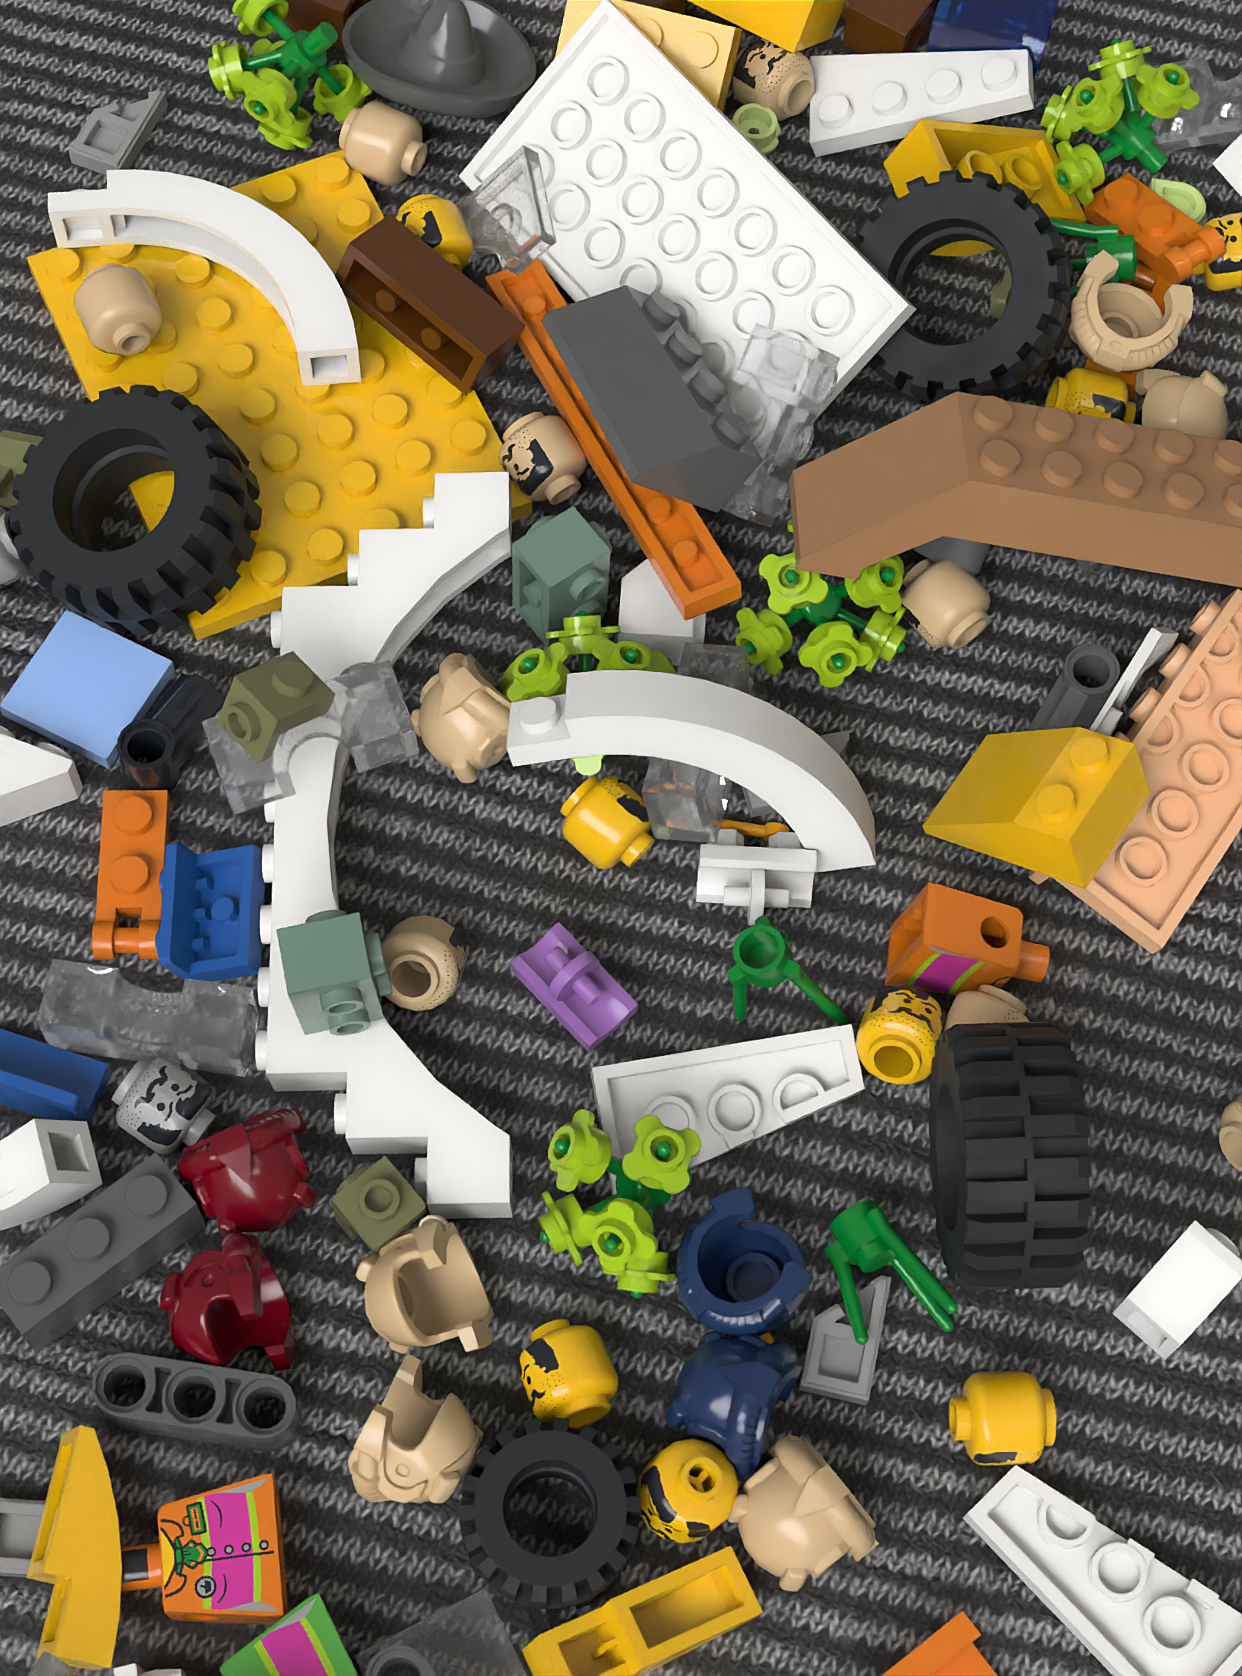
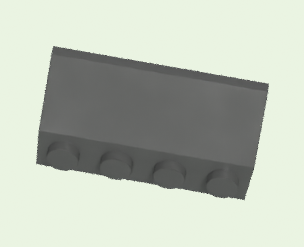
(654, 395)

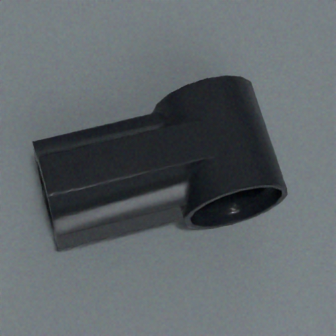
(168, 731)

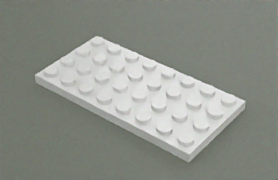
(680, 203)

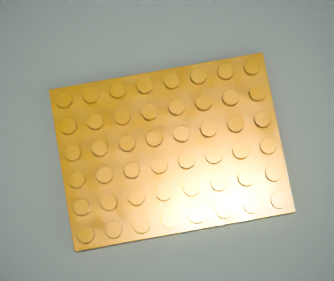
(321, 453)

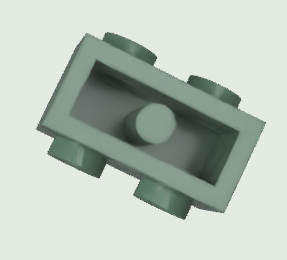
(560, 571)
(334, 973)

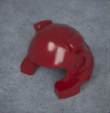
(251, 1172)
(229, 1303)

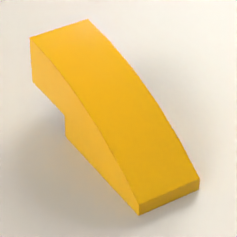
(80, 1555)
(650, 1622)

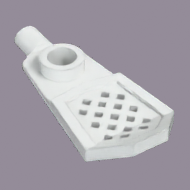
(1154, 646)

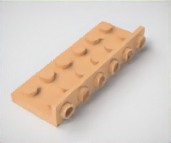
(1193, 765)

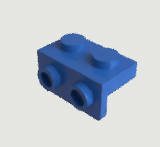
(211, 913)

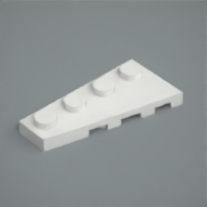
(883, 96)
(728, 1090)
(1107, 1588)

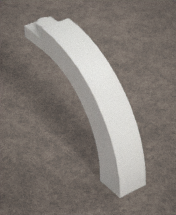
(233, 232)
(712, 730)

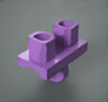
(574, 987)

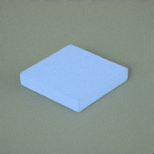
(86, 687)

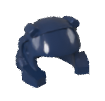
(740, 1273)
(731, 1392)

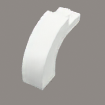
(45, 1169)

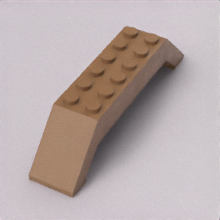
(1027, 484)

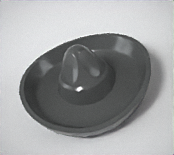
(448, 62)

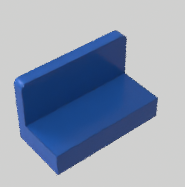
(49, 1079)

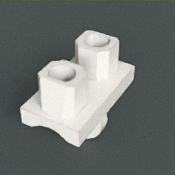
(756, 875)

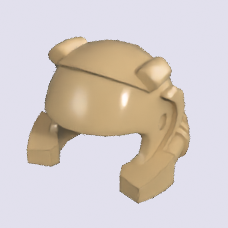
(1122, 324)
(1183, 402)
(463, 717)
(426, 1289)
(414, 1444)
(800, 1515)

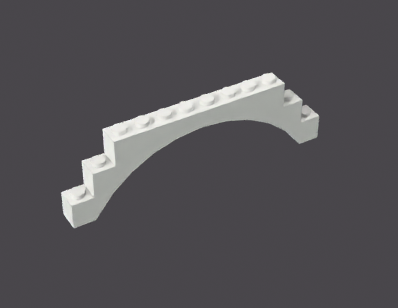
(391, 1096)

